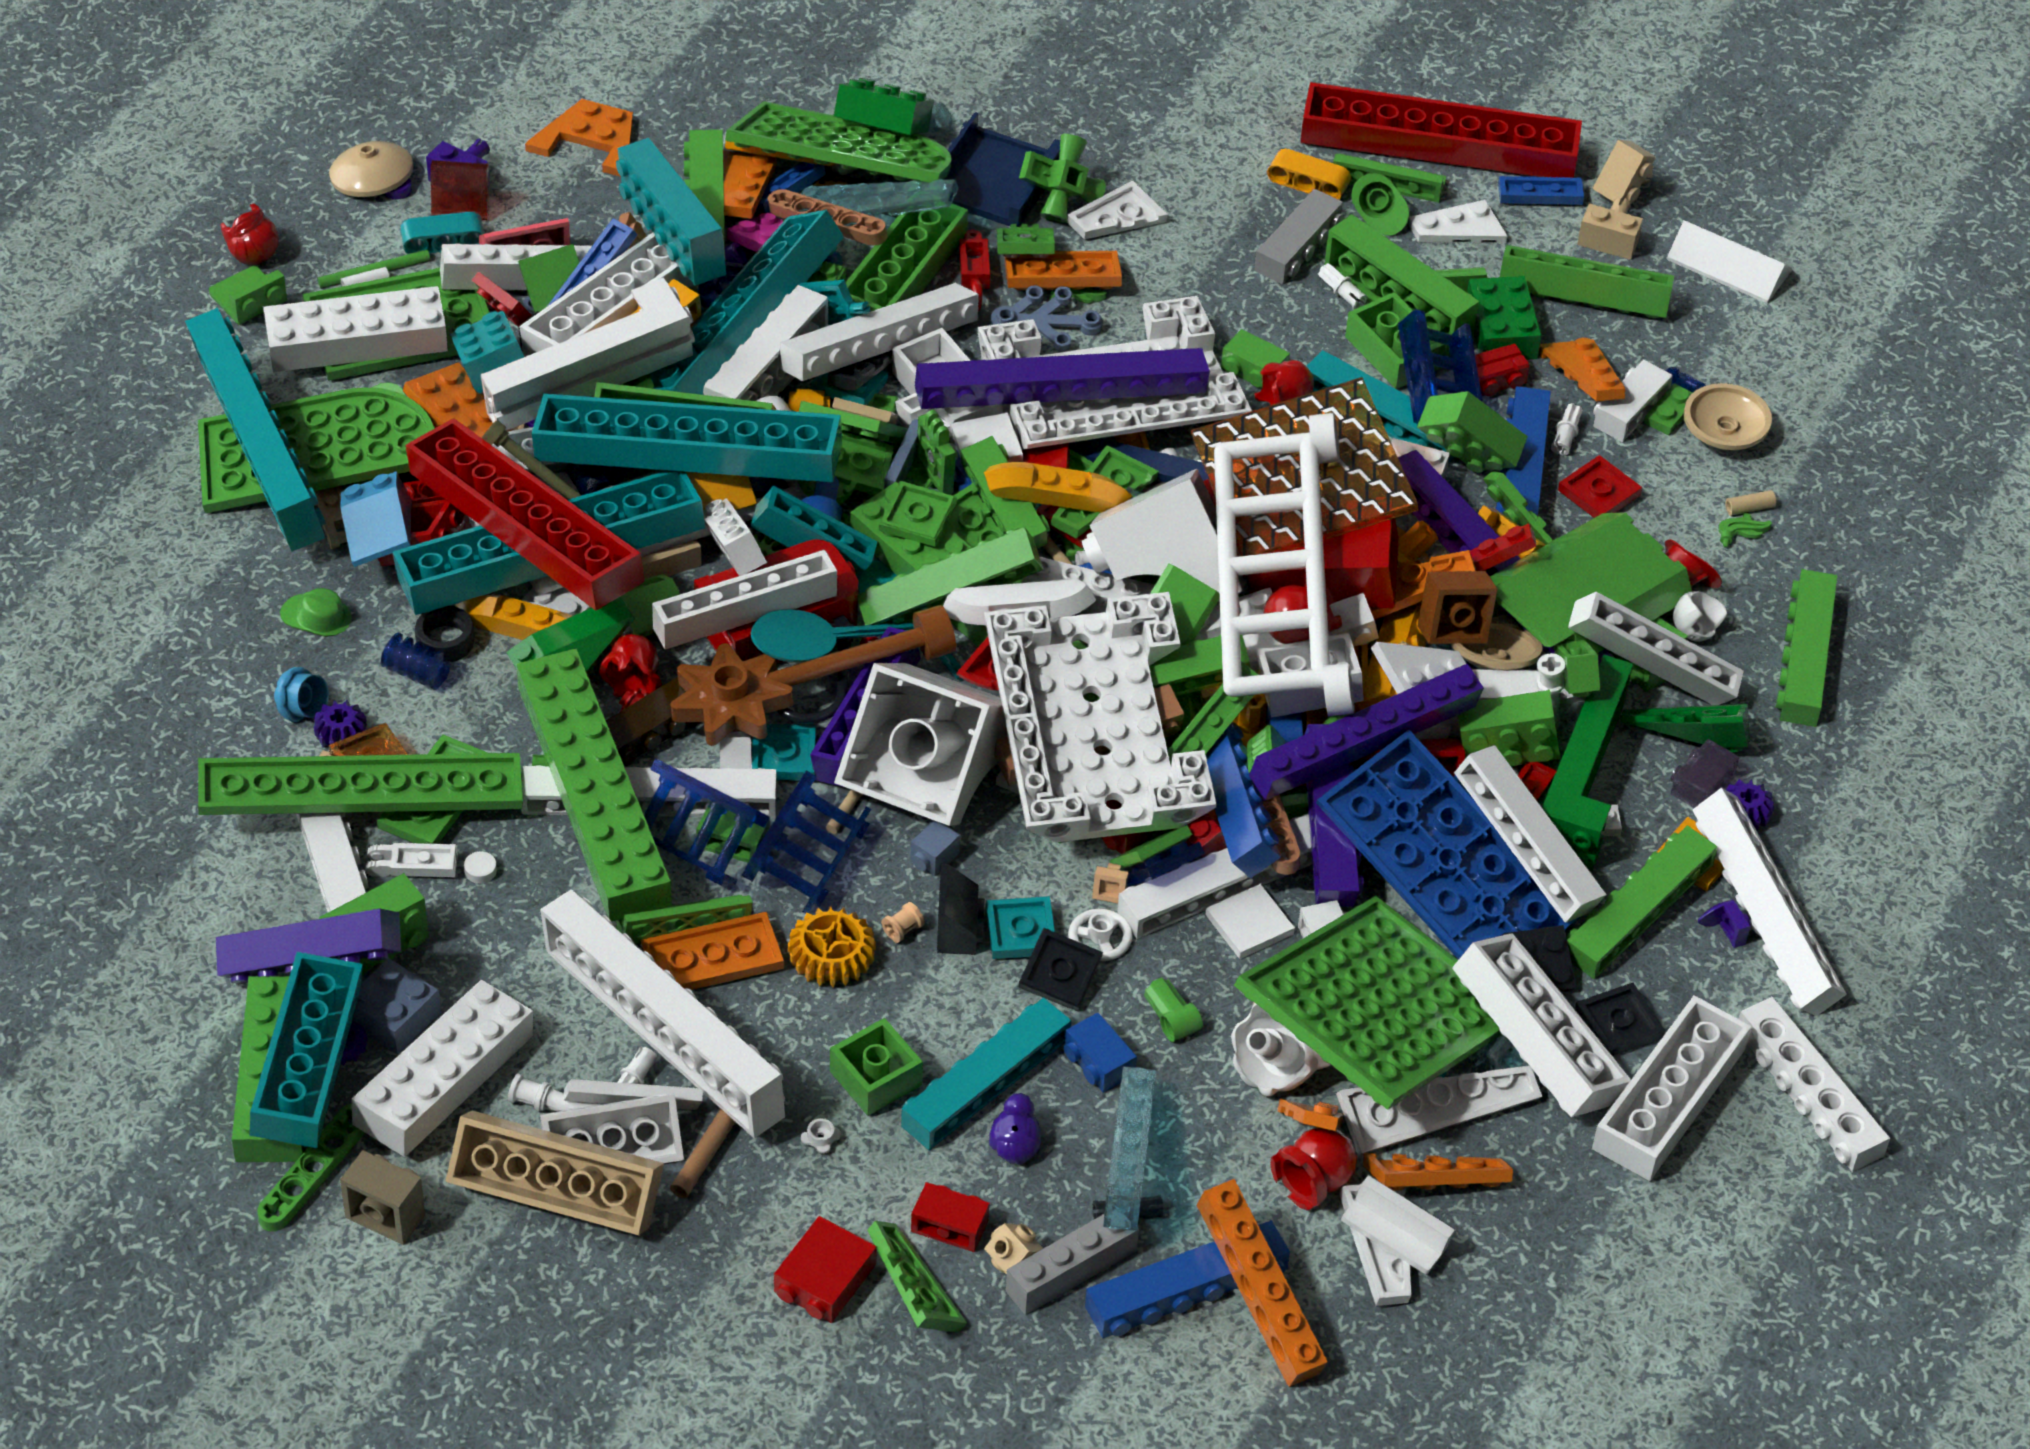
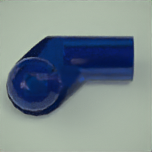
(1684, 380)

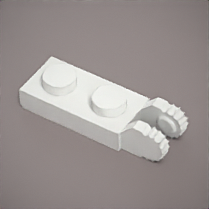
(412, 860)

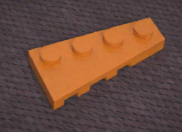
(745, 181)
(1586, 364)
(1412, 578)
(1437, 1171)

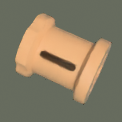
(902, 922)

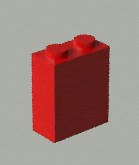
(824, 1269)

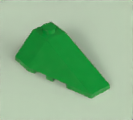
(587, 632)
(1720, 723)

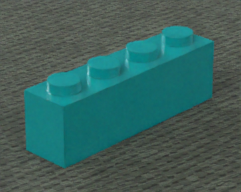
(796, 522)

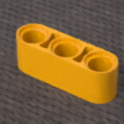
(1308, 173)

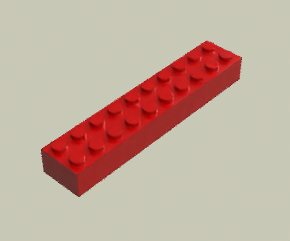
(1440, 131)
(525, 514)

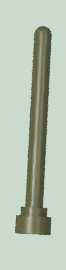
(499, 436)

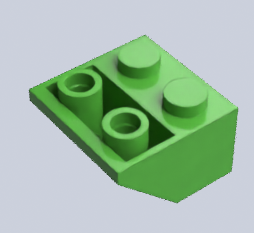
(640, 602)

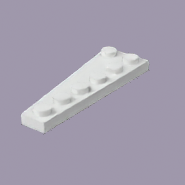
(1435, 1106)

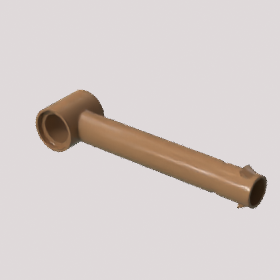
(702, 1154)

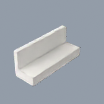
(1398, 1225)

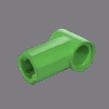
(1175, 1015)

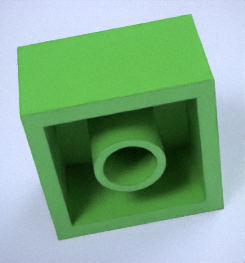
(876, 1066)

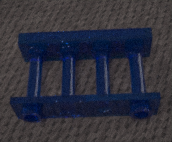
(1420, 361)
(719, 805)
(777, 839)

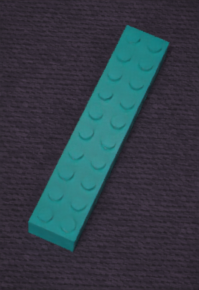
(772, 273)
(257, 429)
(687, 437)
(479, 563)

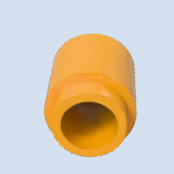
(808, 395)

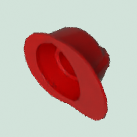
(1697, 568)

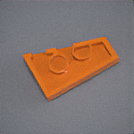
(1320, 1115)

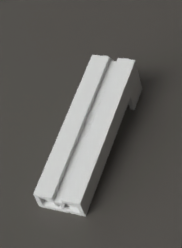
(608, 354)

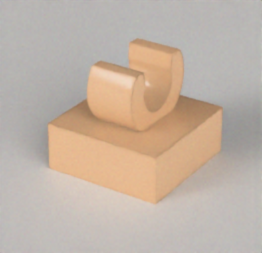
(1109, 883)

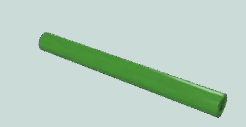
(390, 264)

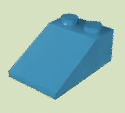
(376, 518)

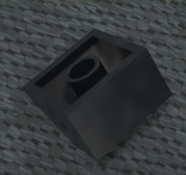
(958, 913)

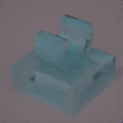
(1495, 1052)

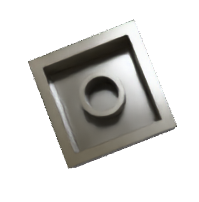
(383, 1197)

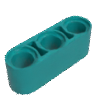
(433, 231)

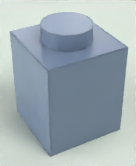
(934, 846)

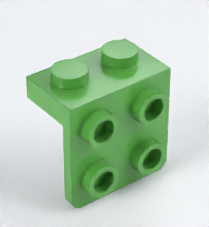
(249, 292)

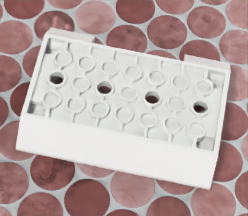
(1168, 326)
(1056, 729)

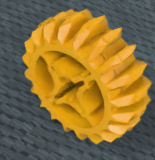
(831, 946)

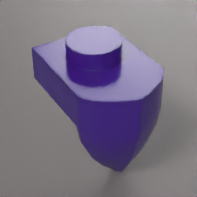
(1731, 919)

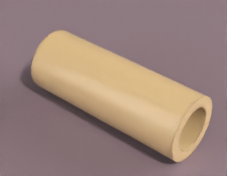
(1750, 502)

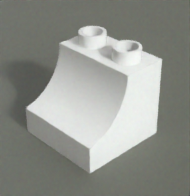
(1158, 528)
(921, 741)

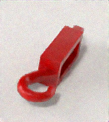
(974, 272)

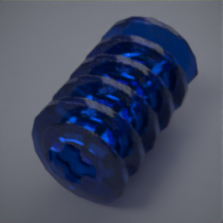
(415, 662)

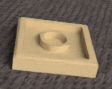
(865, 411)

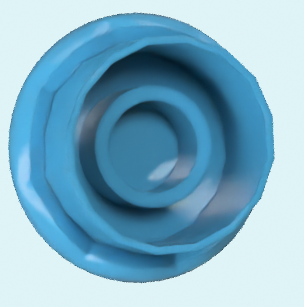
(297, 690)

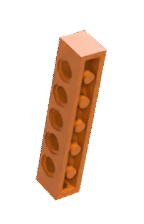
(1261, 1283)

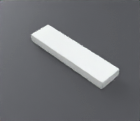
(614, 1092)

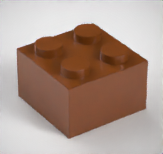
(1457, 607)

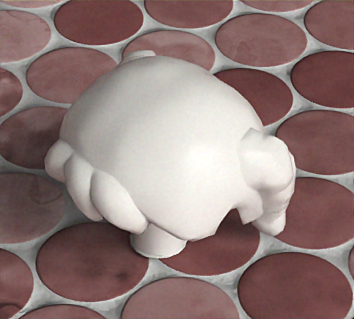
(1271, 1055)

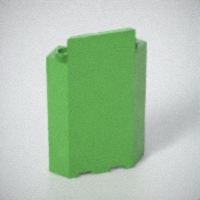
(1599, 557)

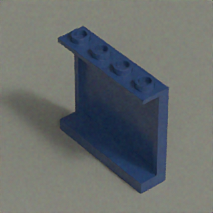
(989, 172)

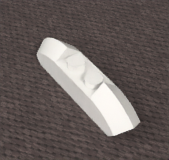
(1060, 596)

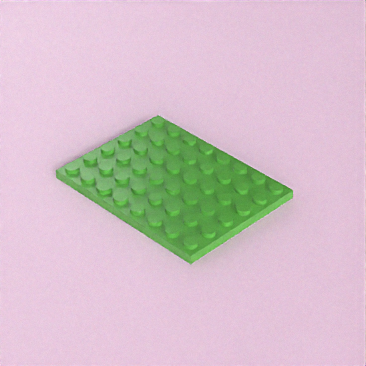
(1373, 1001)

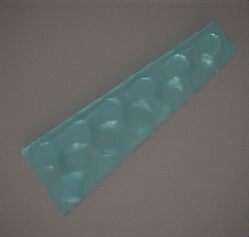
(887, 197)

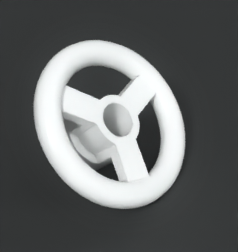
(1100, 927)

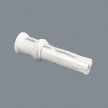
(1551, 678)
(541, 1096)

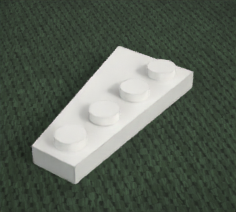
(1385, 1272)

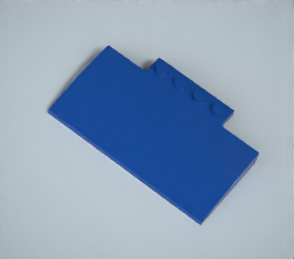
(1436, 847)

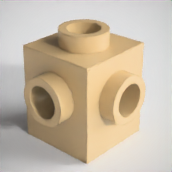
(1011, 1245)

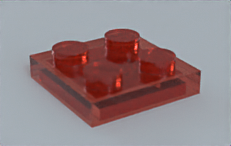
(459, 188)

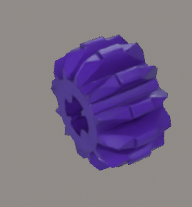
(338, 722)
(1755, 801)

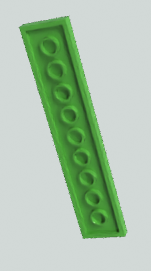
(359, 783)

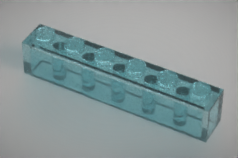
(1129, 1149)

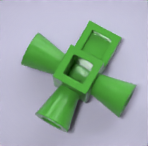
(1062, 177)

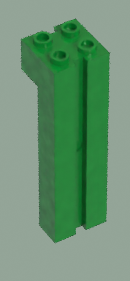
(1567, 801)

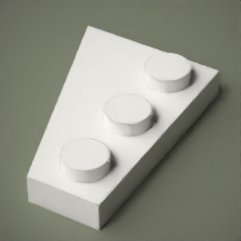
(1117, 212)

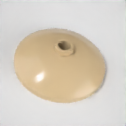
(371, 169)
(1727, 416)
(1506, 649)

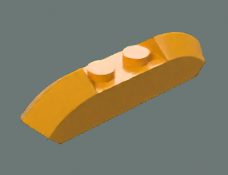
(1055, 486)
(510, 615)

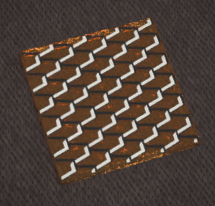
(1354, 492)

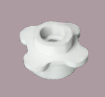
(820, 1127)

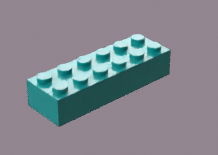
(671, 211)
(306, 1050)

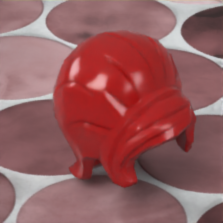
(251, 237)
(1284, 382)
(631, 666)

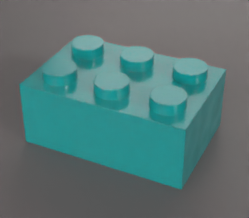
(486, 346)

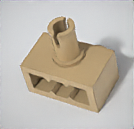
(1625, 172)
(1610, 229)

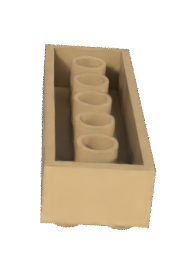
(554, 1172)

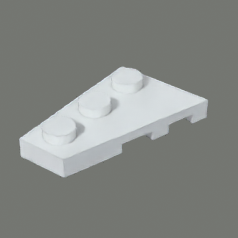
(1463, 222)
(1412, 665)

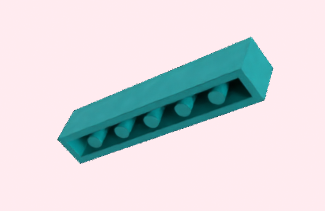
(1390, 403)
(985, 1073)

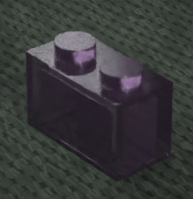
(1704, 773)

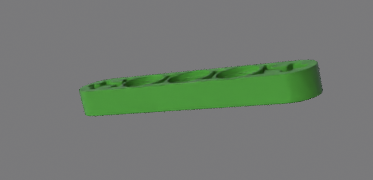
(308, 1180)

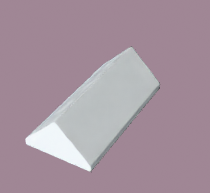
(1727, 262)
(635, 1126)

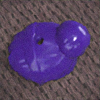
(1019, 1145)

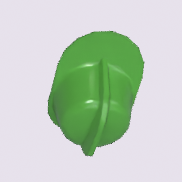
(1380, 204)
(317, 612)

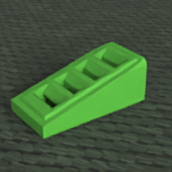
(1262, 742)

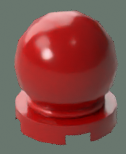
(1295, 598)
(1314, 1166)

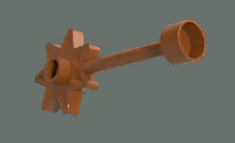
(739, 693)

